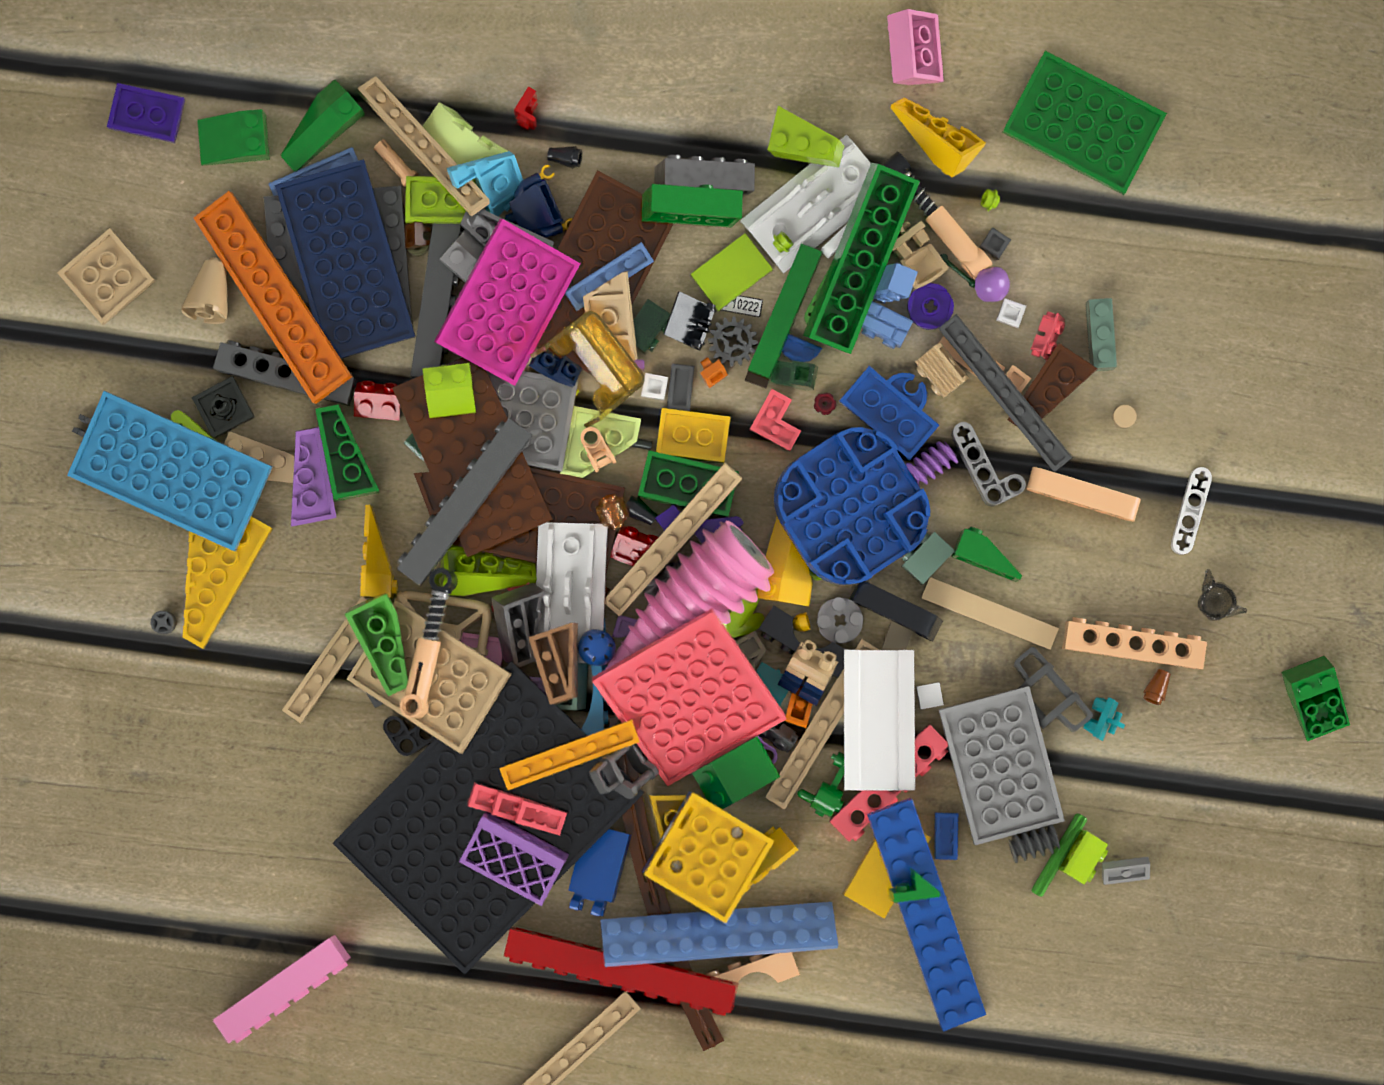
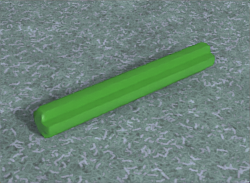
(1059, 855)

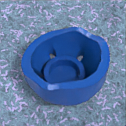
(597, 647)

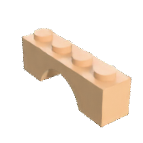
(778, 965)

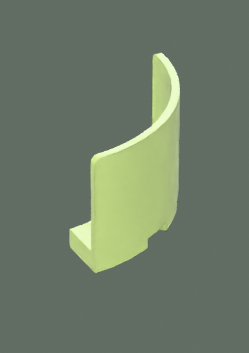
(457, 138)

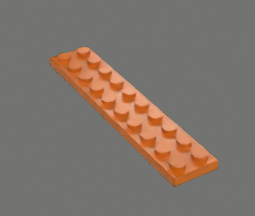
(272, 297)

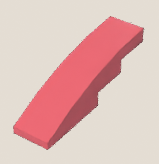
(517, 809)

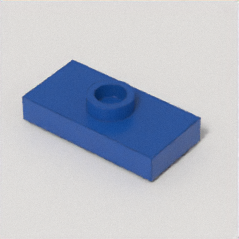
(946, 836)

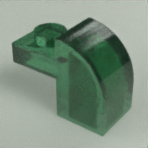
(795, 375)

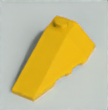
(945, 145)
(377, 574)
(778, 853)

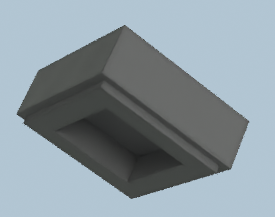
(995, 243)

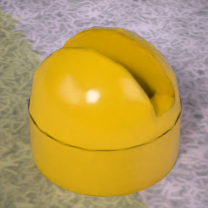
(801, 622)

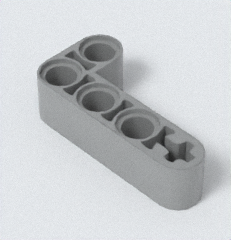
(983, 462)

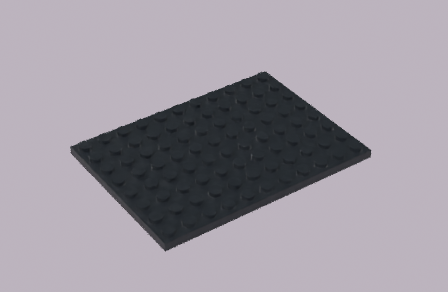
(422, 824)

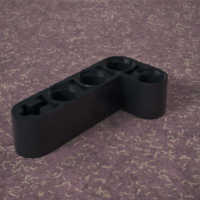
(897, 610)
(405, 733)

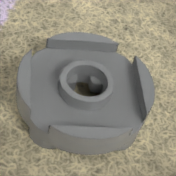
(837, 607)

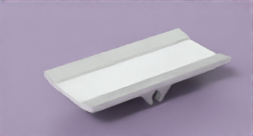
(809, 205)
(572, 575)
(879, 720)

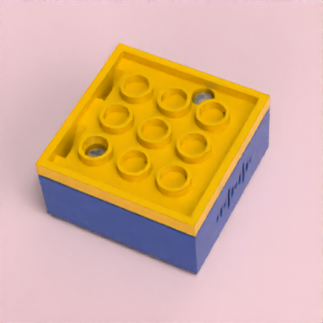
(707, 856)

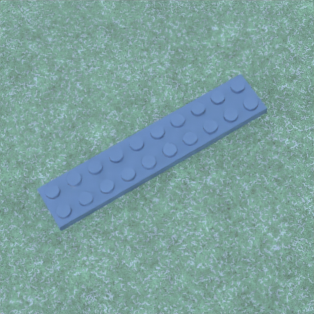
(706, 937)

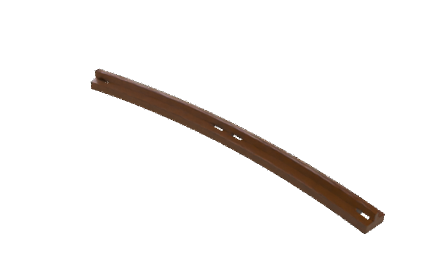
(641, 850)

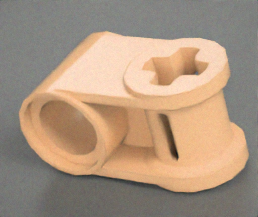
(597, 450)

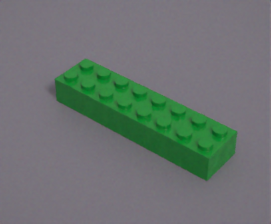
(861, 258)

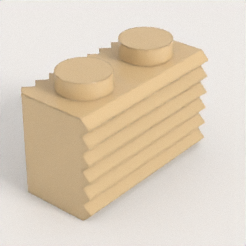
(941, 370)

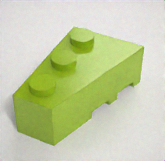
(802, 141)

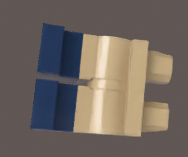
(810, 664)

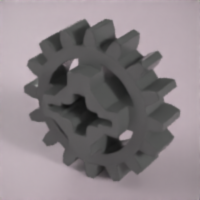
(742, 345)

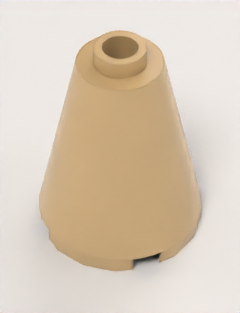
(208, 294)

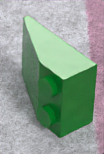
(234, 138)
(982, 553)
(736, 774)

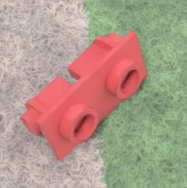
(1052, 327)

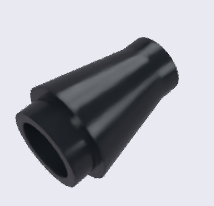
(566, 156)
(640, 511)

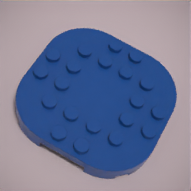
(851, 506)

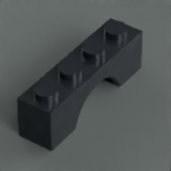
(779, 627)

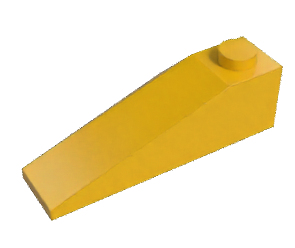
(791, 575)

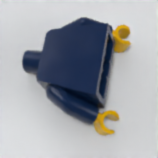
(536, 208)

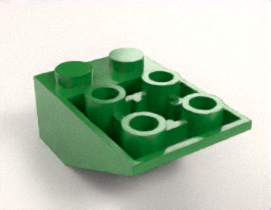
(1316, 697)

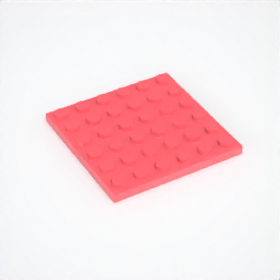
(689, 697)

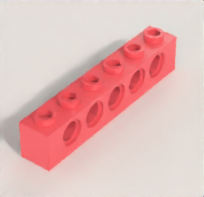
(842, 819)

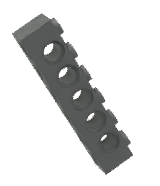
(226, 363)

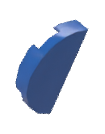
(800, 350)

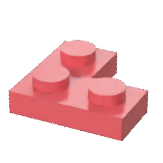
(769, 422)

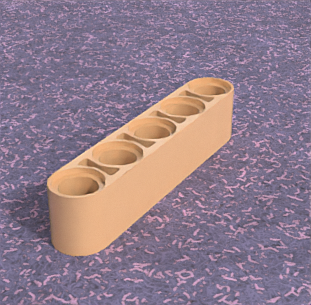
(1083, 494)

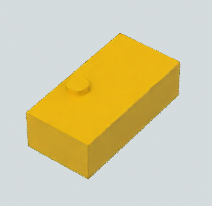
(871, 882)

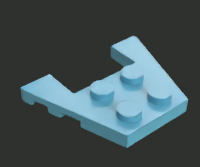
(494, 175)

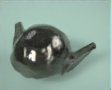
(1218, 599)

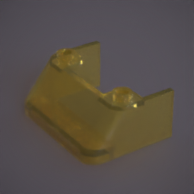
(604, 359)

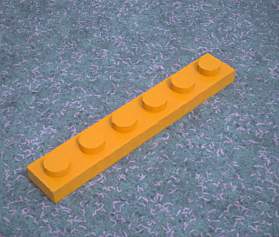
(569, 754)

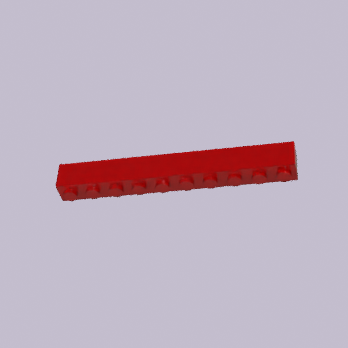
(651, 978)

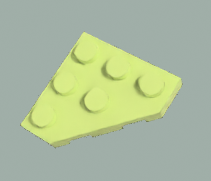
(617, 431)

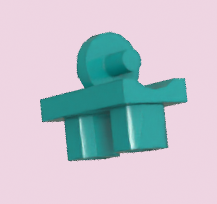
(1107, 708)

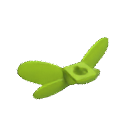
(745, 622)

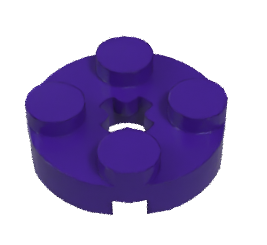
(922, 296)

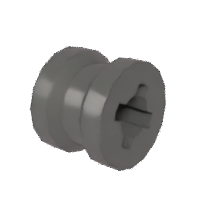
(160, 620)

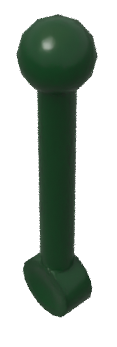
(971, 281)

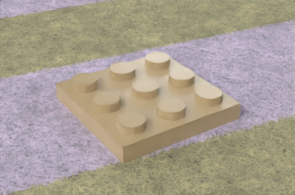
(106, 276)

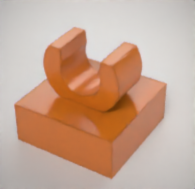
(712, 372)

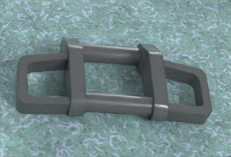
(1072, 697)
(617, 782)

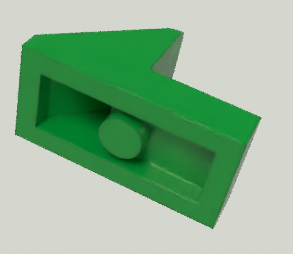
(919, 890)

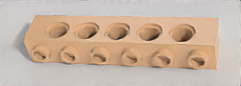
(1193, 658)

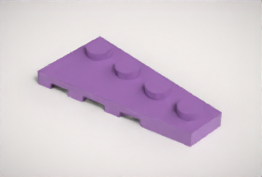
(311, 485)

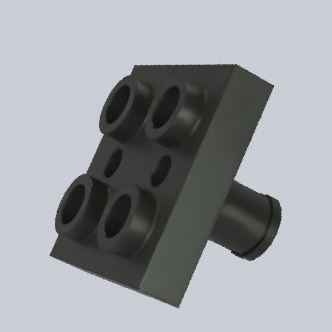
(210, 402)

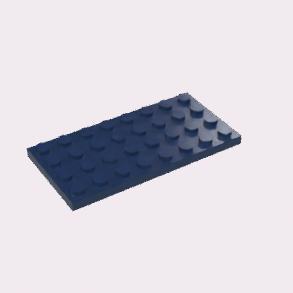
(345, 259)

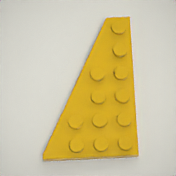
(215, 577)

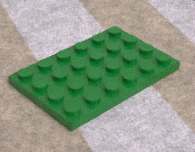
(1084, 122)

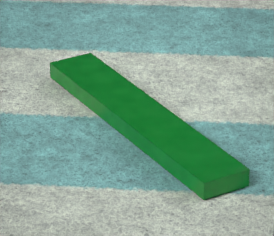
(785, 311)

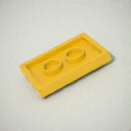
(693, 435)

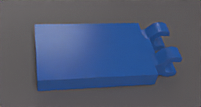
(599, 872)

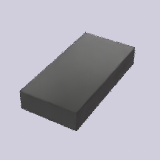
(680, 387)

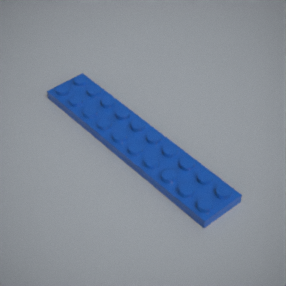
(929, 919)

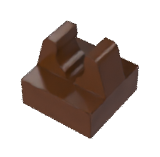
(414, 235)

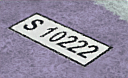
(745, 306)

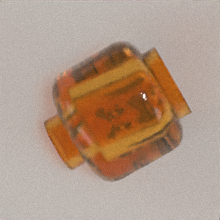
(612, 511)

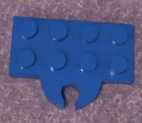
(891, 409)

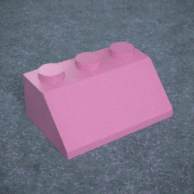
(915, 47)

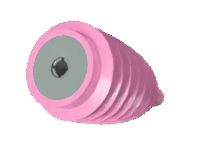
(713, 577)

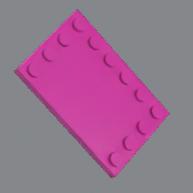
(507, 302)

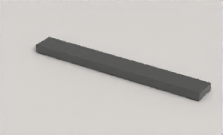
(1005, 393)

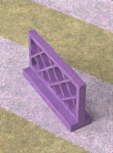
(518, 839)

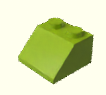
(449, 390)
(1083, 857)

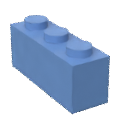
(895, 283)

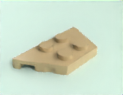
(614, 306)

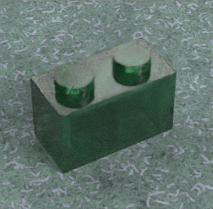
(648, 326)

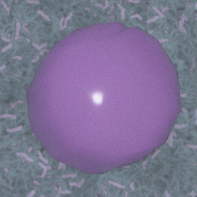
(992, 284)

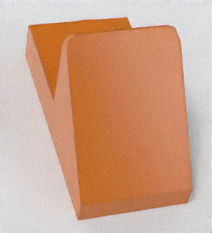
(798, 710)

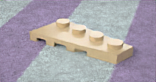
(281, 461)

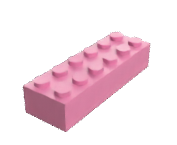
(278, 991)

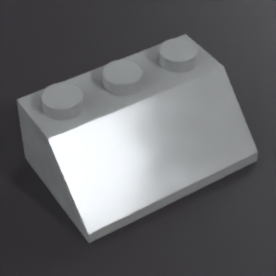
(462, 255)

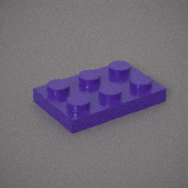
(146, 113)

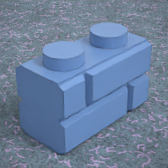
(886, 325)

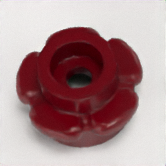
(826, 397)

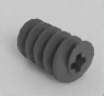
(1034, 843)

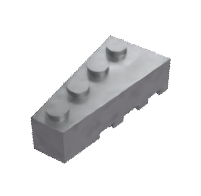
(697, 172)

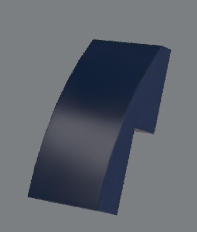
(558, 369)

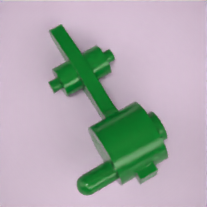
(827, 796)

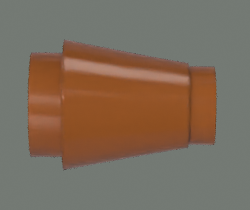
(1157, 687)

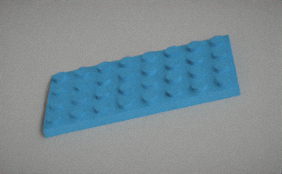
(169, 471)

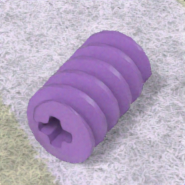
(932, 462)

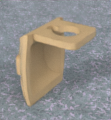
(927, 263)

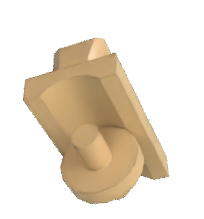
(916, 233)

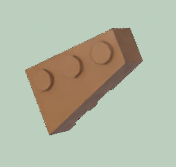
(558, 661)

